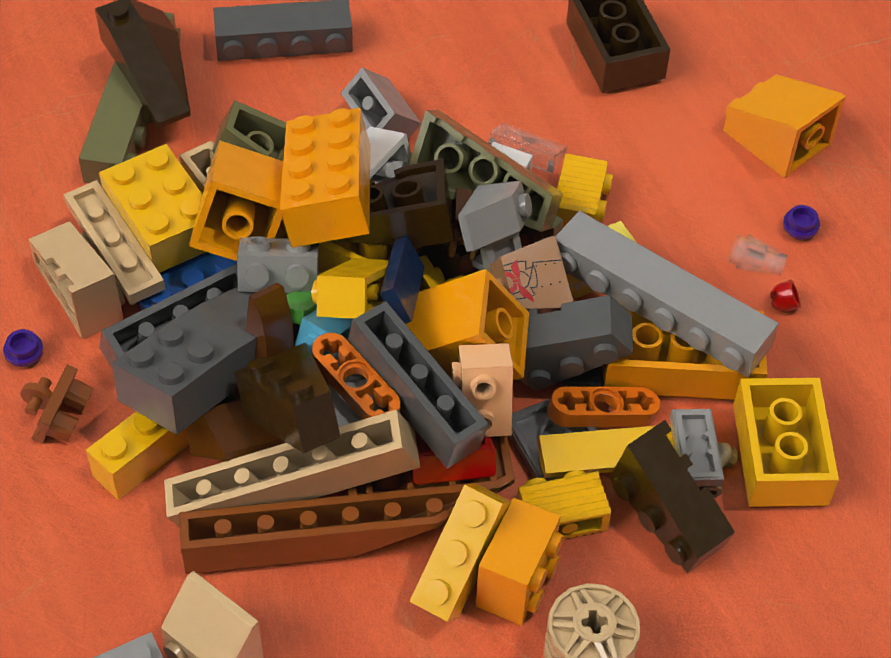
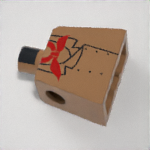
(535, 276)

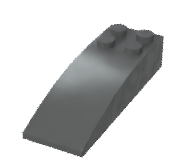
(188, 362)

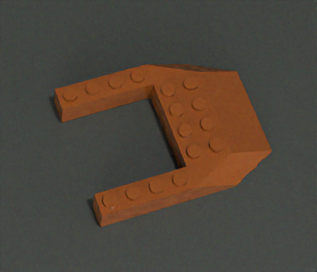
(329, 526)

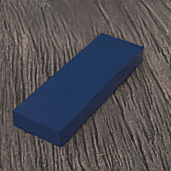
(403, 279)

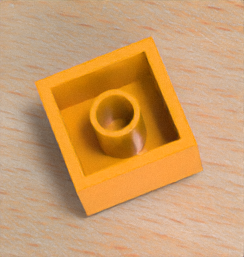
(519, 561)

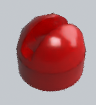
(785, 296)

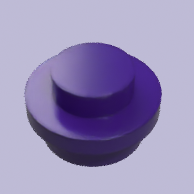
(801, 222)
(23, 348)

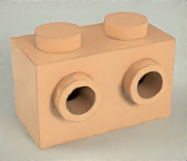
(487, 382)

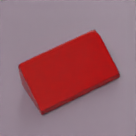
(476, 465)

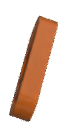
(353, 363)
(621, 400)

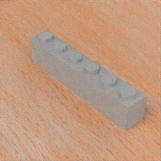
(666, 294)

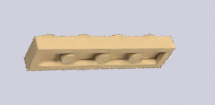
(114, 242)

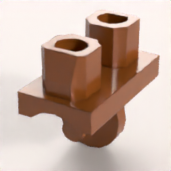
(53, 421)

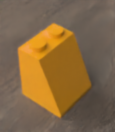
(785, 121)
(237, 200)
(470, 313)

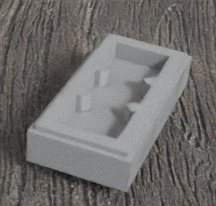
(696, 436)

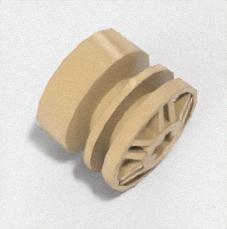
(589, 609)

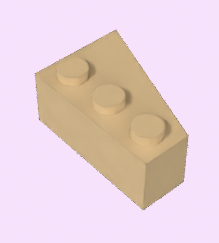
(78, 279)

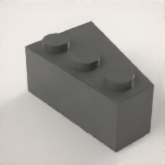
(575, 340)

